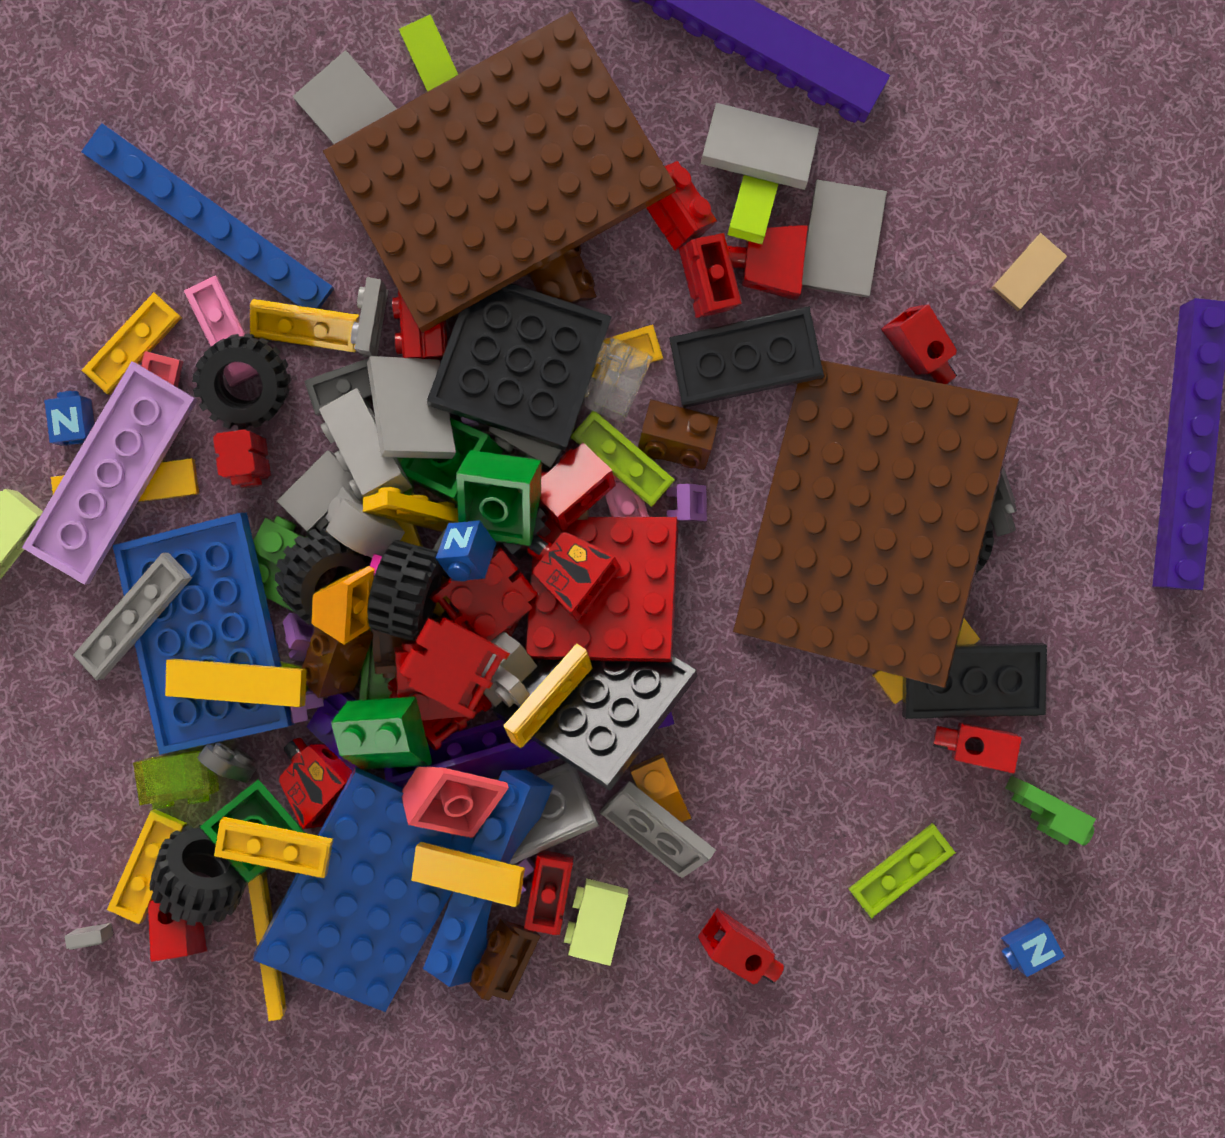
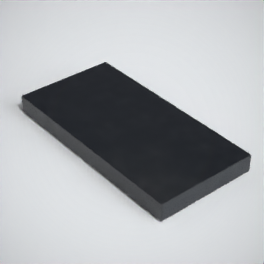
(746, 357)
(984, 683)

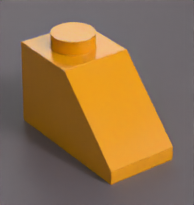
(343, 606)
(658, 783)

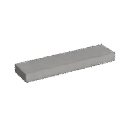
(132, 616)

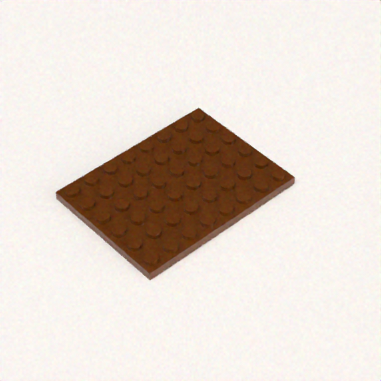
(498, 171)
(877, 520)

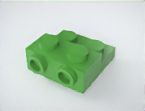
(269, 548)
(1054, 816)

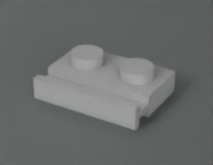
(372, 303)

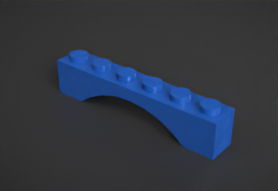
(463, 929)

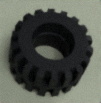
(221, 402)
(306, 564)
(402, 589)
(190, 895)

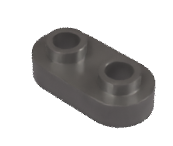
(227, 763)

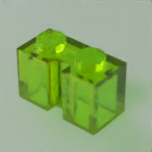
(173, 778)

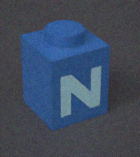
(69, 418)
(466, 550)
(1031, 947)

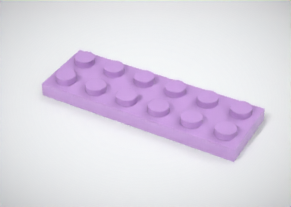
(109, 473)

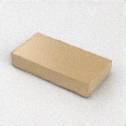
(1029, 272)

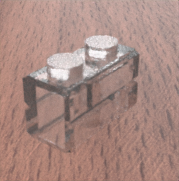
(616, 379)

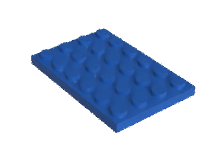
(213, 619)
(366, 916)

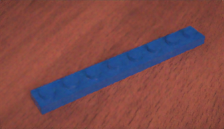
(206, 219)

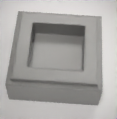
(88, 936)

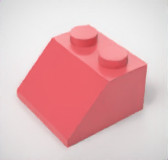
(450, 800)

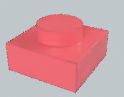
(163, 366)

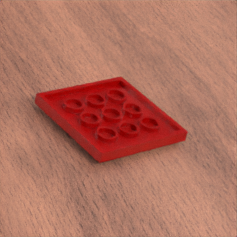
(633, 611)

